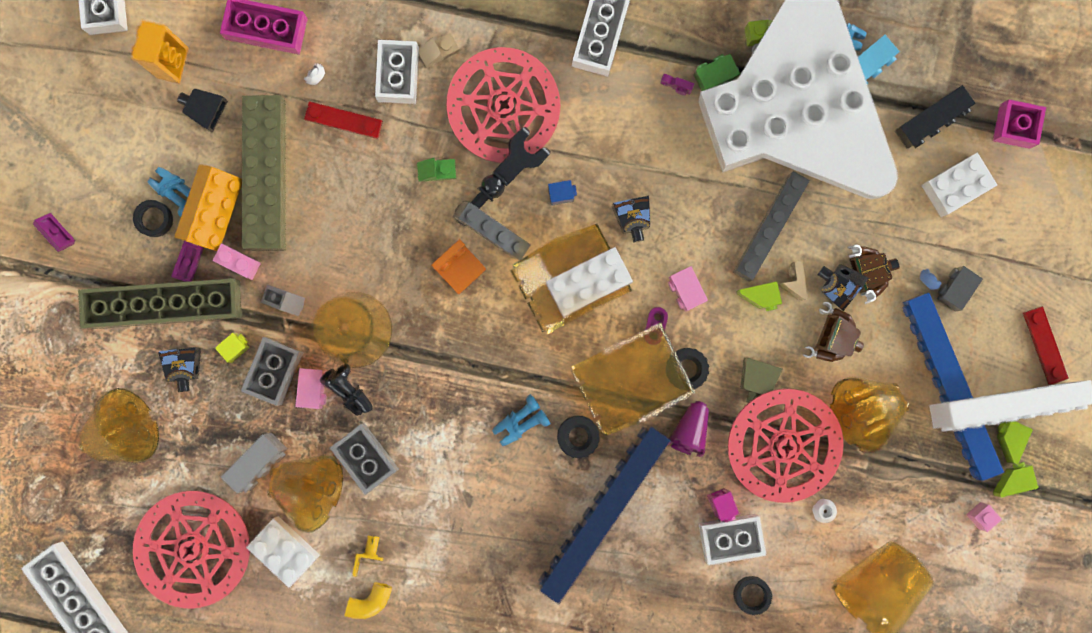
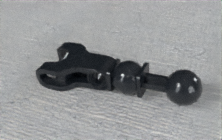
(517, 159)

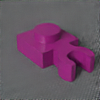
(680, 85)

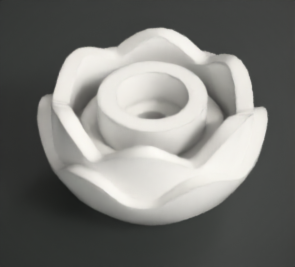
(315, 75)
(820, 506)

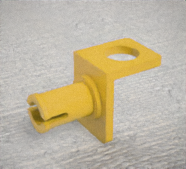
(370, 553)

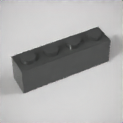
(491, 230)

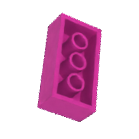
(264, 25)

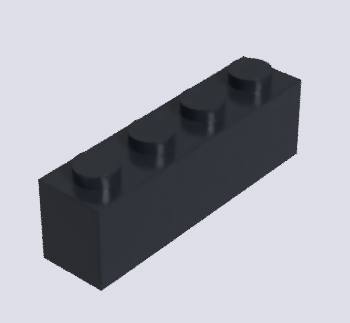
(934, 117)

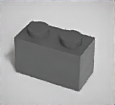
(959, 288)

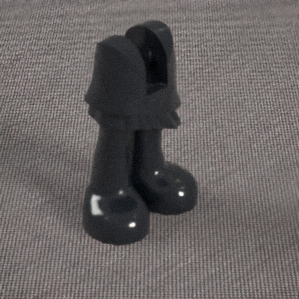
(338, 383)

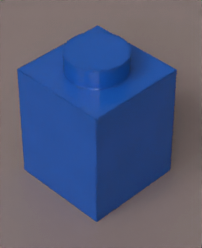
(562, 192)

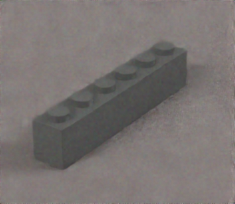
(771, 226)

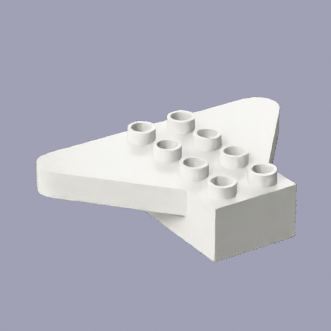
(803, 105)

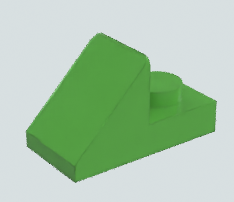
(436, 170)

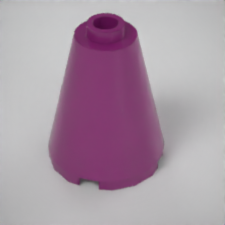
(691, 430)

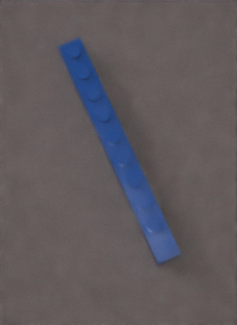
(950, 382)

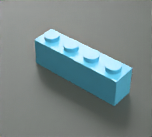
(876, 56)

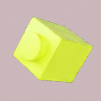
(232, 347)

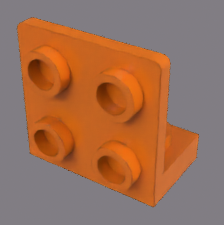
(459, 267)

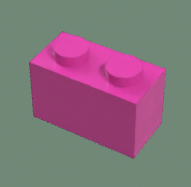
(723, 505)

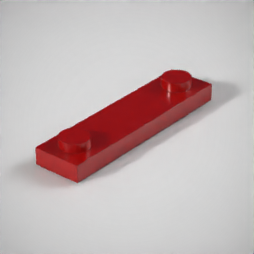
(343, 120)
(1045, 345)

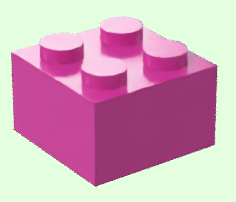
(1019, 124)

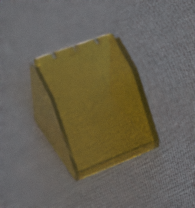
(552, 260)
(633, 380)

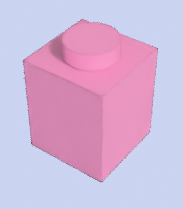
(984, 517)

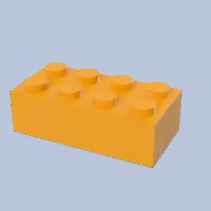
(159, 51)
(208, 207)

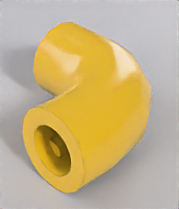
(370, 606)

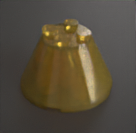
(868, 411)
(120, 429)
(307, 490)

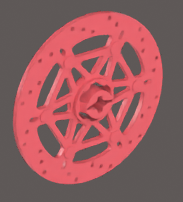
(468, 100)
(781, 438)
(182, 551)

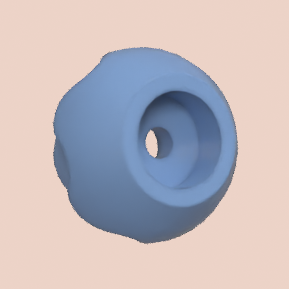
(929, 280)

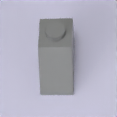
(283, 300)

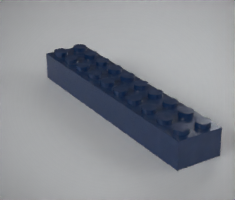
(603, 514)

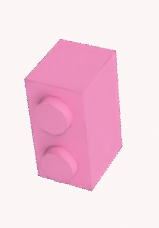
(236, 261)
(687, 289)
(310, 390)

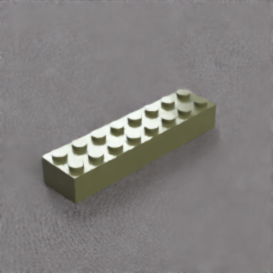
(263, 173)
(159, 303)

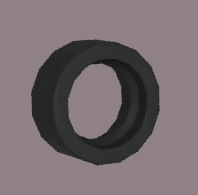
(138, 216)
(761, 608)

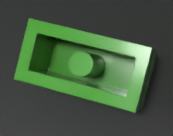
(716, 73)

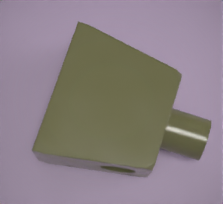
(758, 377)

